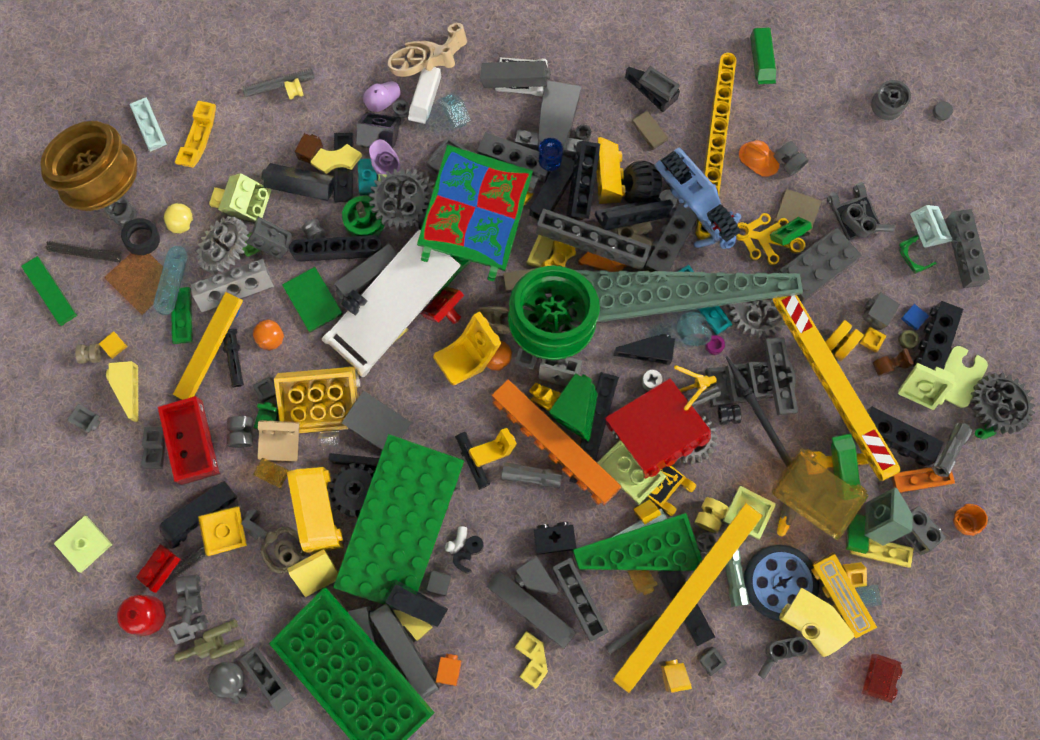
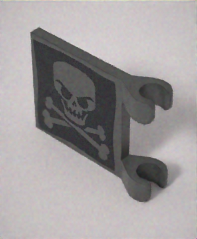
(862, 200)

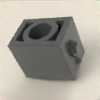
(880, 310)

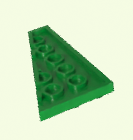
(659, 546)

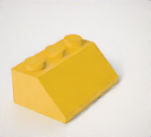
(609, 173)

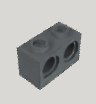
(923, 528)

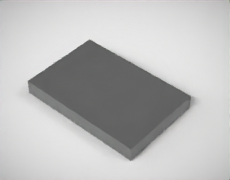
(374, 420)

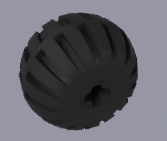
(641, 182)

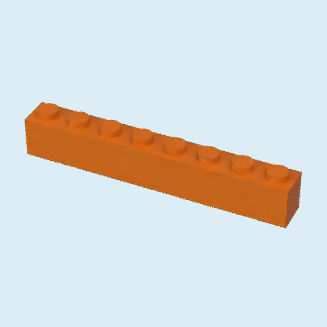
(556, 443)

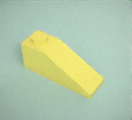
(124, 382)

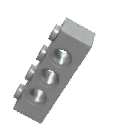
(238, 282)

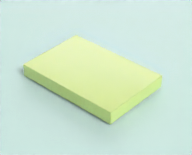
(628, 474)

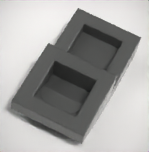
(154, 446)

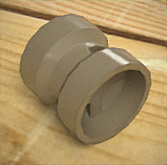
(88, 353)

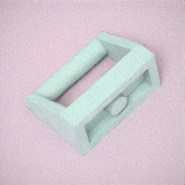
(931, 226)

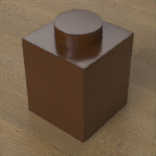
(308, 147)

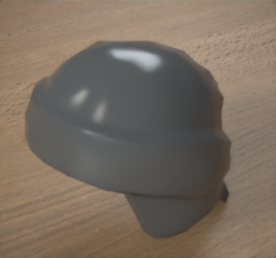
(226, 681)

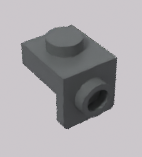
(84, 418)
(254, 530)

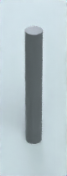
(632, 634)

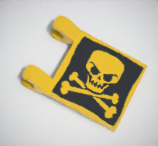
(668, 487)

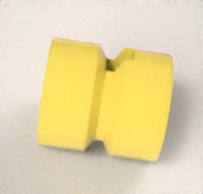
(711, 515)

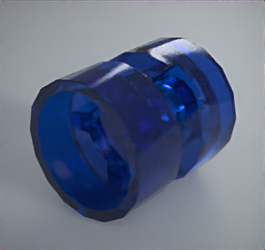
(550, 154)

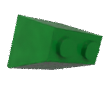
(576, 406)

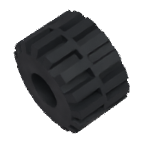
(341, 487)

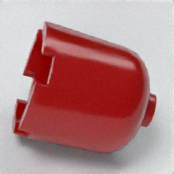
(141, 615)

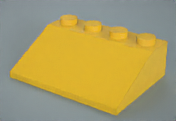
(316, 397)

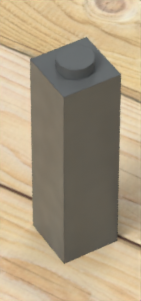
(514, 74)
(364, 274)

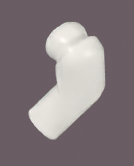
(459, 542)

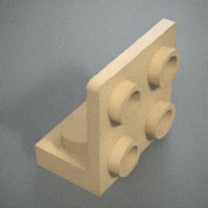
(278, 440)

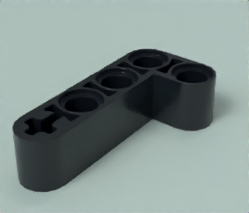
(185, 520)

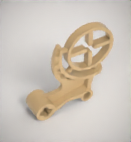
(439, 54)

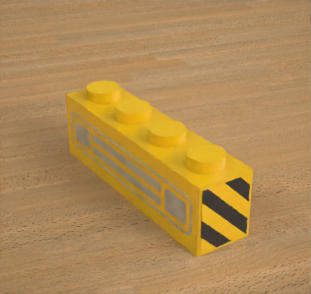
(843, 594)

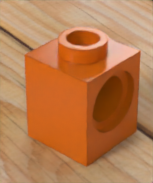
(449, 670)

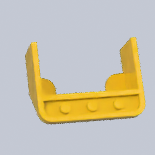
(313, 510)

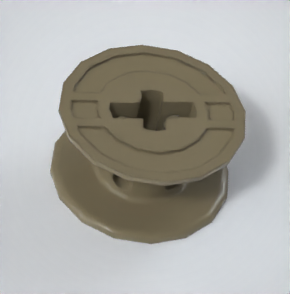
(494, 316)

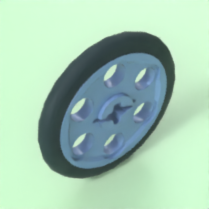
(757, 568)

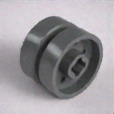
(891, 100)

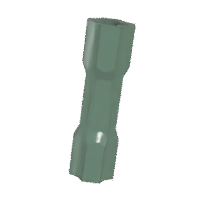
(737, 589)

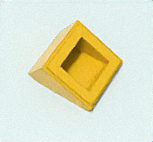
(857, 574)

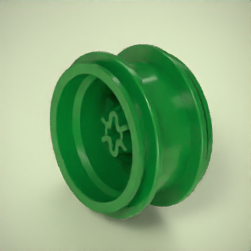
(546, 339)

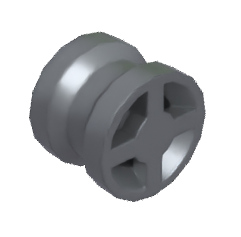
(313, 229)

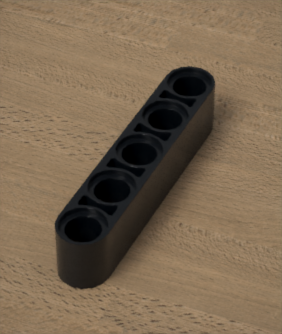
(328, 244)

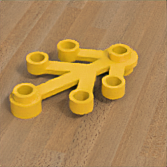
(764, 238)

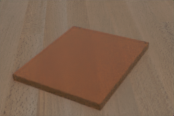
(137, 280)

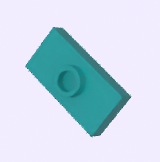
(366, 176)

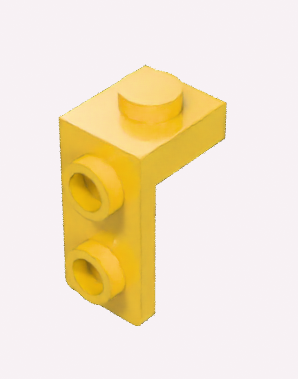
(493, 450)

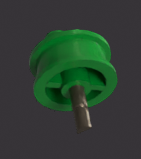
(359, 218)

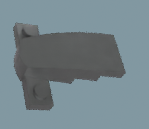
(556, 118)
(765, 378)

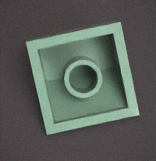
(887, 517)

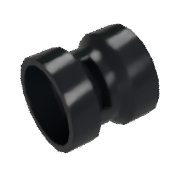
(354, 302)
(729, 414)

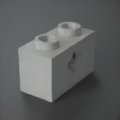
(559, 371)

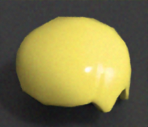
(178, 218)

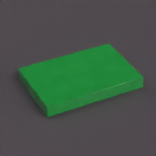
(312, 299)

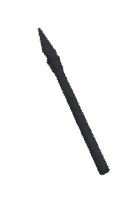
(751, 399)

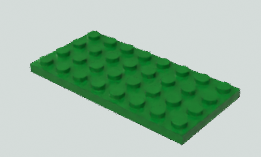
(398, 519)
(349, 673)

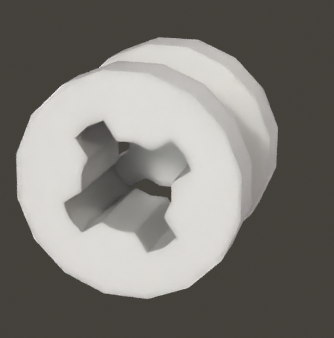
(649, 383)

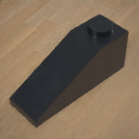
(633, 76)
(652, 349)
(415, 603)

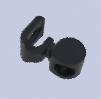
(473, 546)

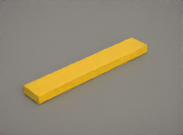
(208, 346)

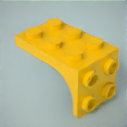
(469, 352)

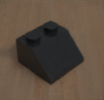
(376, 127)

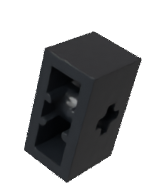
(564, 543)

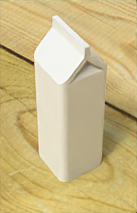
(424, 95)

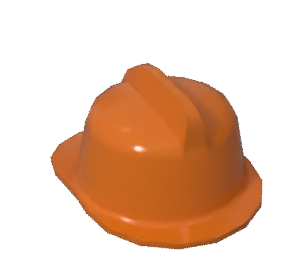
(759, 158)

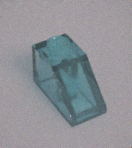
(454, 110)

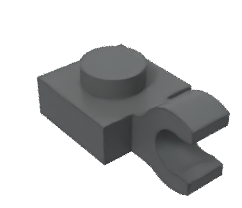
(181, 635)

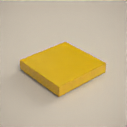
(222, 531)

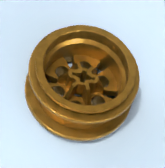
(89, 166)

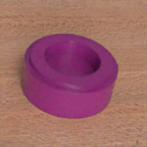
(716, 345)

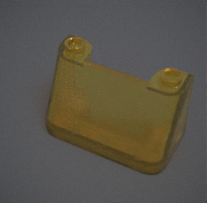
(819, 494)

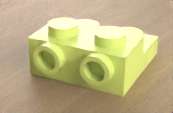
(927, 386)

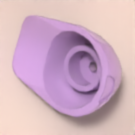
(385, 96)
(383, 157)

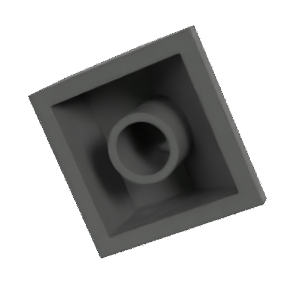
(535, 578)

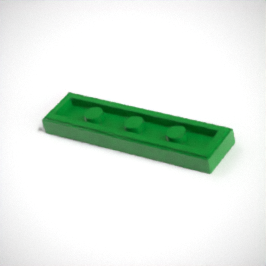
(49, 291)

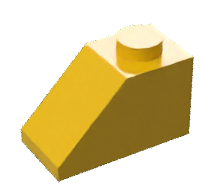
(675, 676)

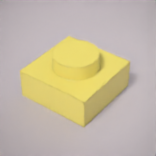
(216, 197)

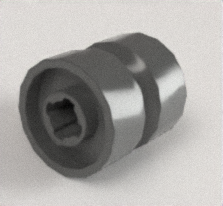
(791, 158)
(121, 211)
(239, 432)

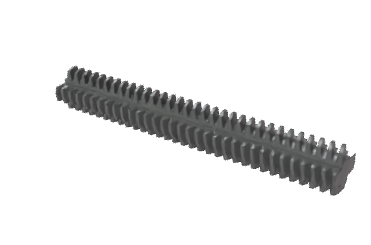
(278, 82)

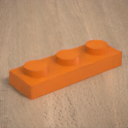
(920, 479)

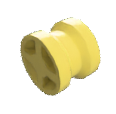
(293, 88)

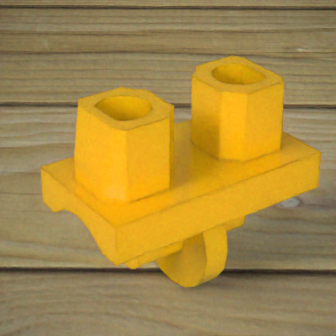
(544, 396)

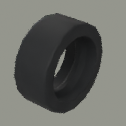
(135, 225)

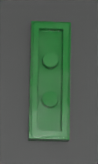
(182, 317)

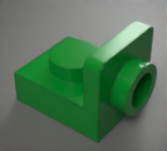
(266, 412)

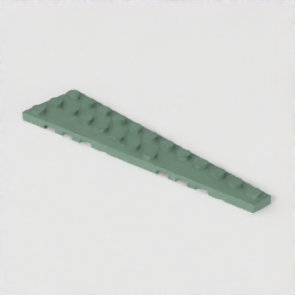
(660, 292)

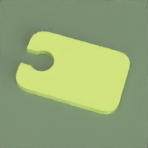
(965, 377)

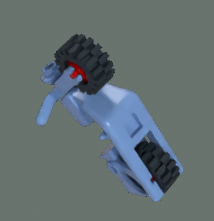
(698, 193)

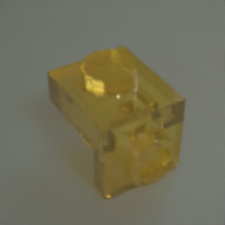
(271, 473)
(642, 581)

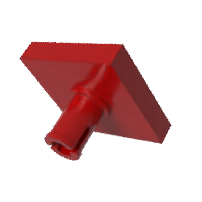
(443, 306)

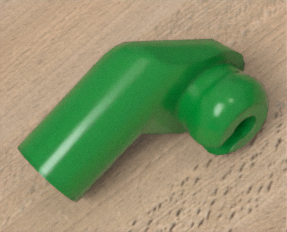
(984, 434)

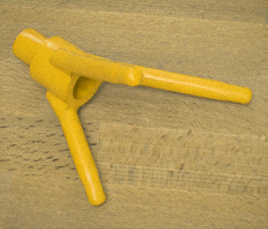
(701, 384)

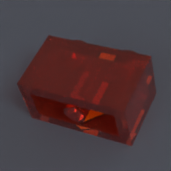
(882, 678)

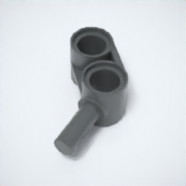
(856, 223)
(191, 600)
(786, 652)

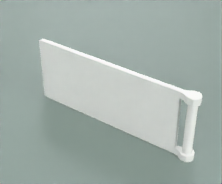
(391, 304)

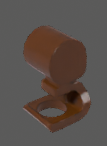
(886, 365)

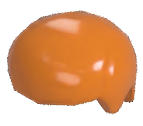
(268, 335)
(501, 357)
(970, 519)

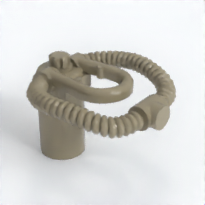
(288, 556)

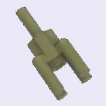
(212, 643)

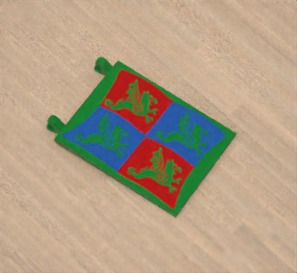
(475, 209)

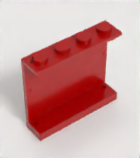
(659, 428)

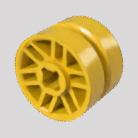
(843, 340)

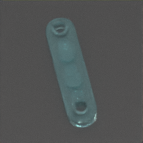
(170, 280)

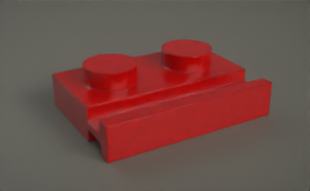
(158, 568)

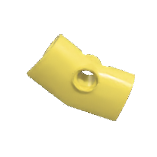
(829, 630)

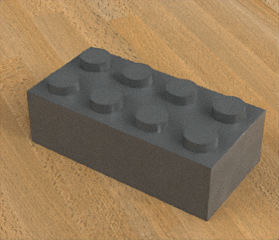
(823, 262)

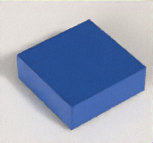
(915, 317)

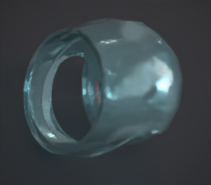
(691, 324)

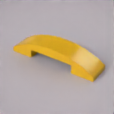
(198, 135)

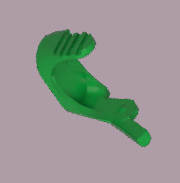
(904, 253)

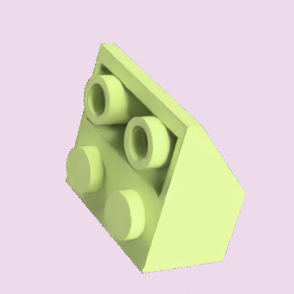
(244, 198)

